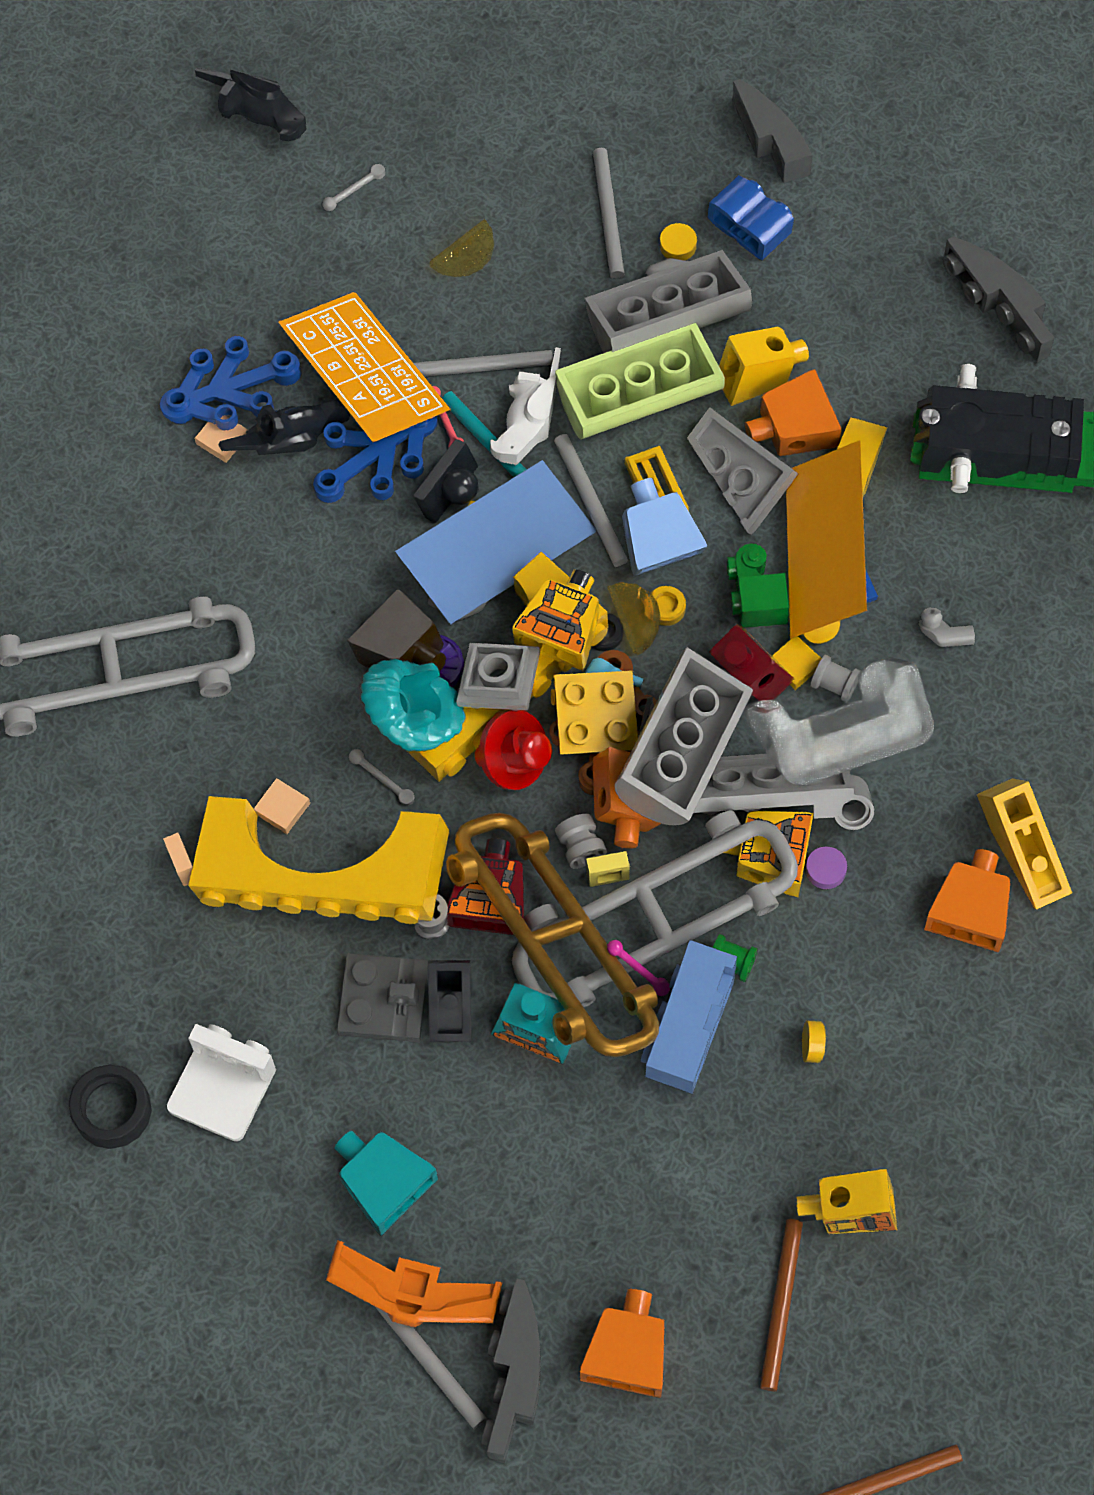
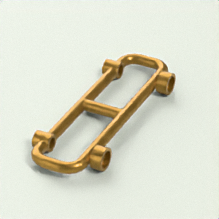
(573, 1022)

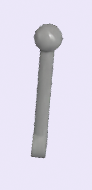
(377, 172)
(406, 796)

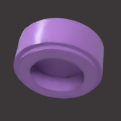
(826, 867)

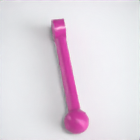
(660, 985)

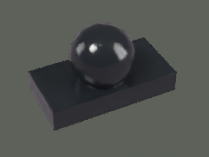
(448, 482)

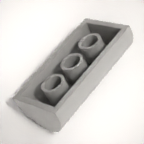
(671, 299)
(682, 740)

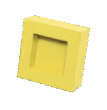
(607, 869)

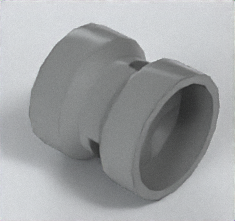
(580, 839)

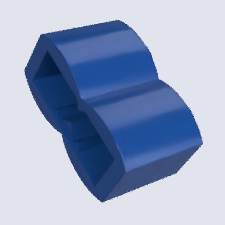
(751, 217)

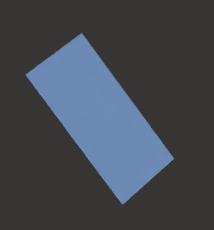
(494, 538)

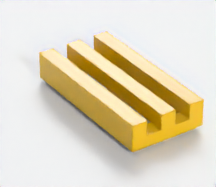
(643, 458)

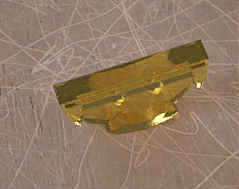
(467, 253)
(637, 613)

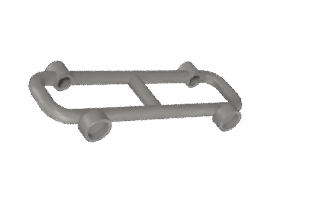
(212, 676)
(725, 834)

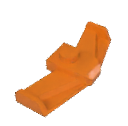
(412, 1290)

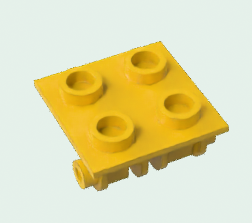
(595, 711)

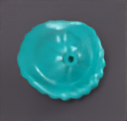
(411, 704)

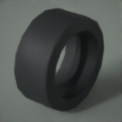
(125, 1133)

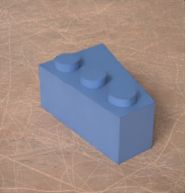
(690, 1016)

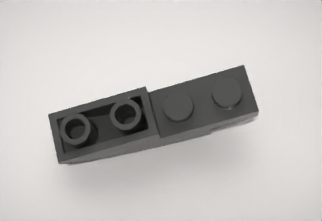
(995, 284)
(518, 1354)

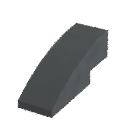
(771, 132)

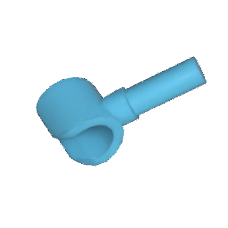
(602, 665)

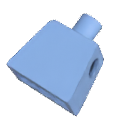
(659, 529)

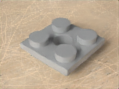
(503, 692)

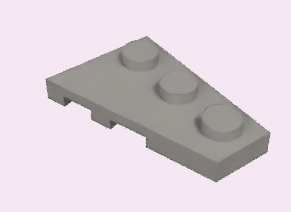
(742, 468)

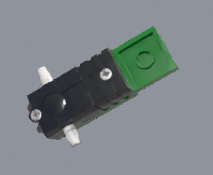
(1002, 438)

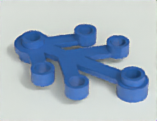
(225, 387)
(380, 450)

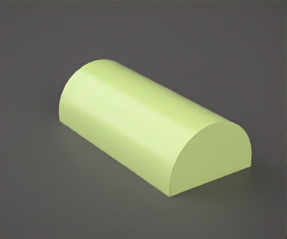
(638, 381)

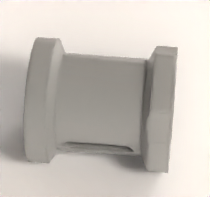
(835, 678)
(436, 927)

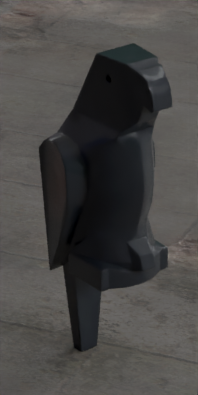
(257, 101)
(287, 429)

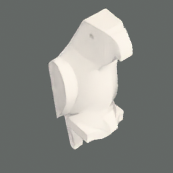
(528, 415)

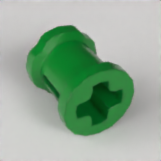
(745, 956)

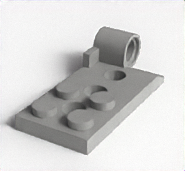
(755, 784)

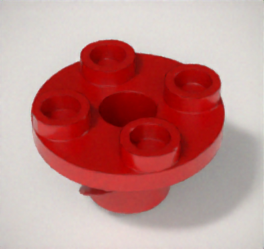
(513, 749)

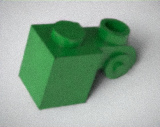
(759, 597)

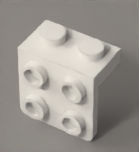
(222, 1082)

